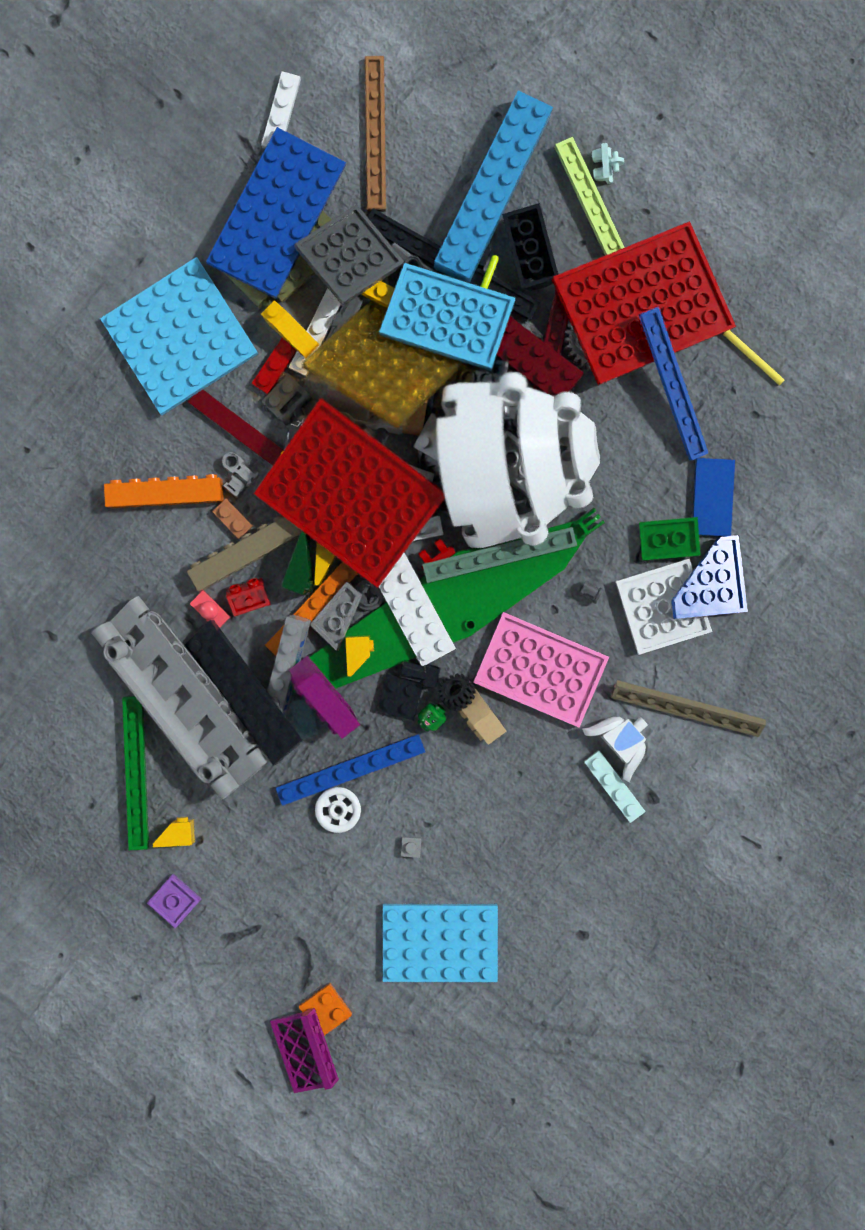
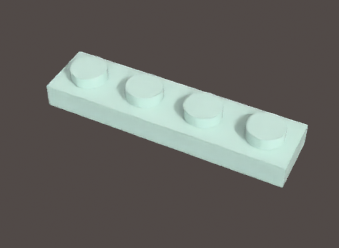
(614, 786)

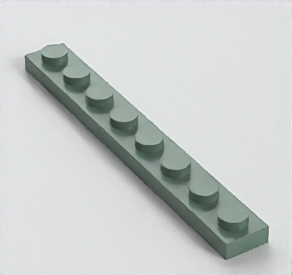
(497, 555)

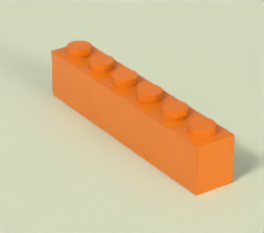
(163, 492)

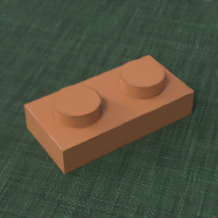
(232, 518)

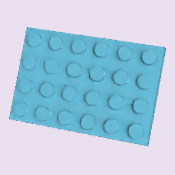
(447, 316)
(440, 943)

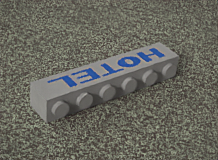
(288, 655)

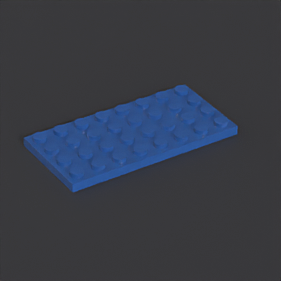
(276, 212)

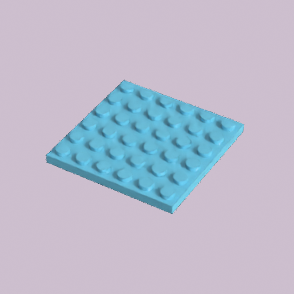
(179, 336)

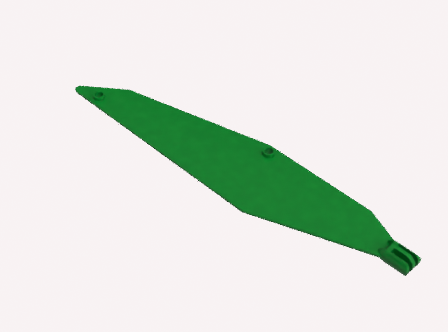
(457, 600)

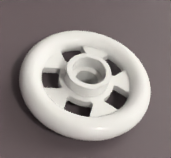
(325, 820)

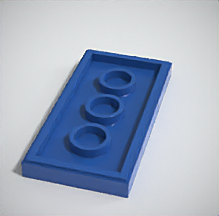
(714, 496)

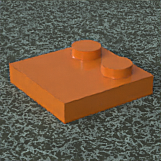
(329, 1008)

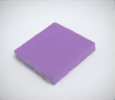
(174, 901)

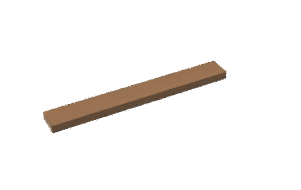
(375, 133)

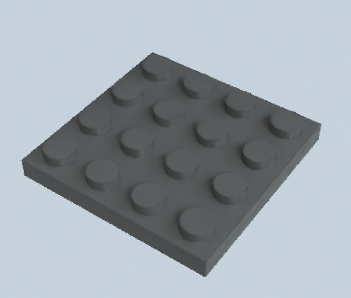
(349, 254)

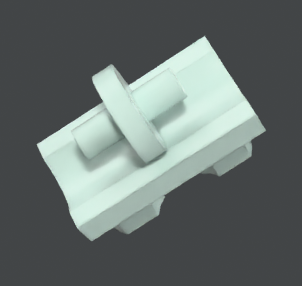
(604, 155)

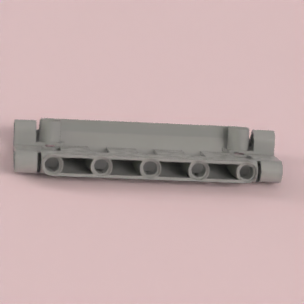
(180, 698)

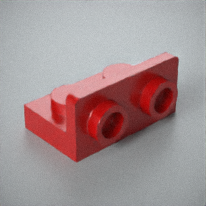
(247, 596)

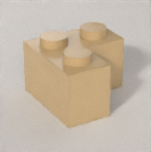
(482, 719)

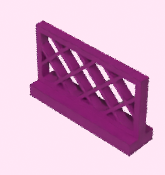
(319, 1051)

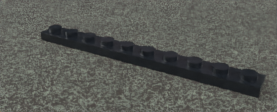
(428, 251)

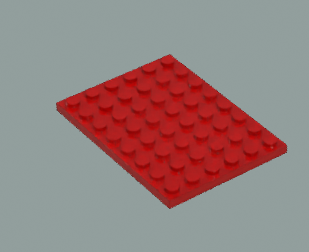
(613, 290)
(350, 493)

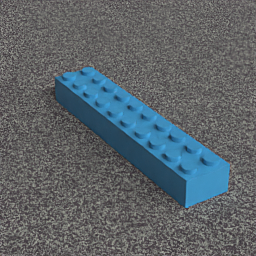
(493, 187)

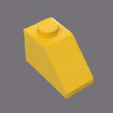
(357, 652)
(178, 833)

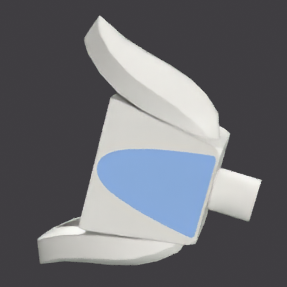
(623, 739)

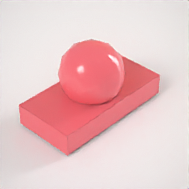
(210, 609)

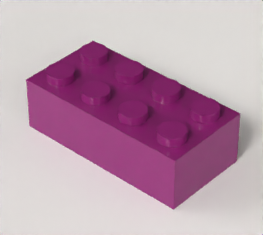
(323, 697)

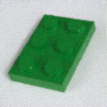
(669, 538)

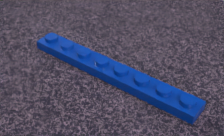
(673, 383)
(350, 769)

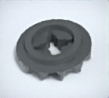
(374, 602)

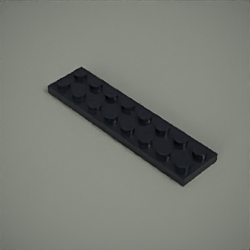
(243, 692)

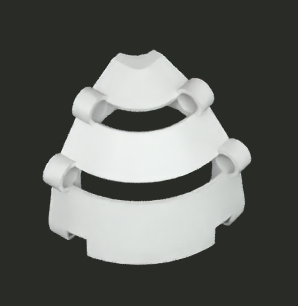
(475, 461)

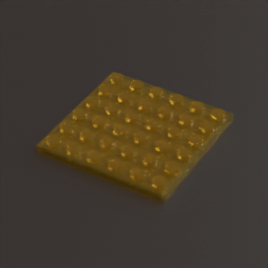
(379, 371)

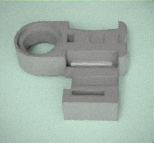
(242, 476)

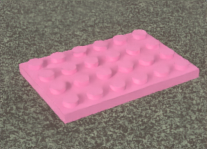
(541, 669)

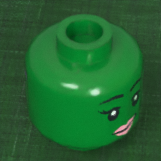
(432, 717)

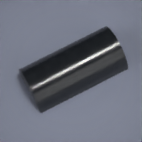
(530, 247)

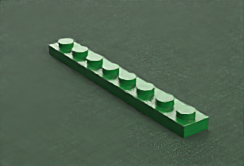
(135, 773)

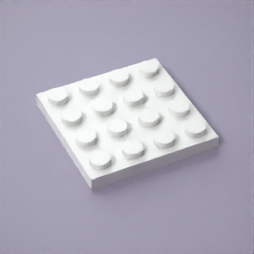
(649, 607)

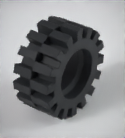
(462, 698)

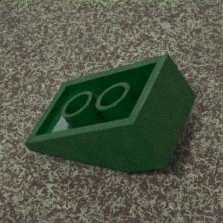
(299, 572)

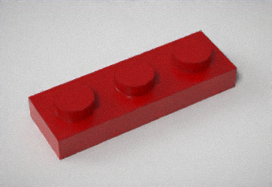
(274, 366)

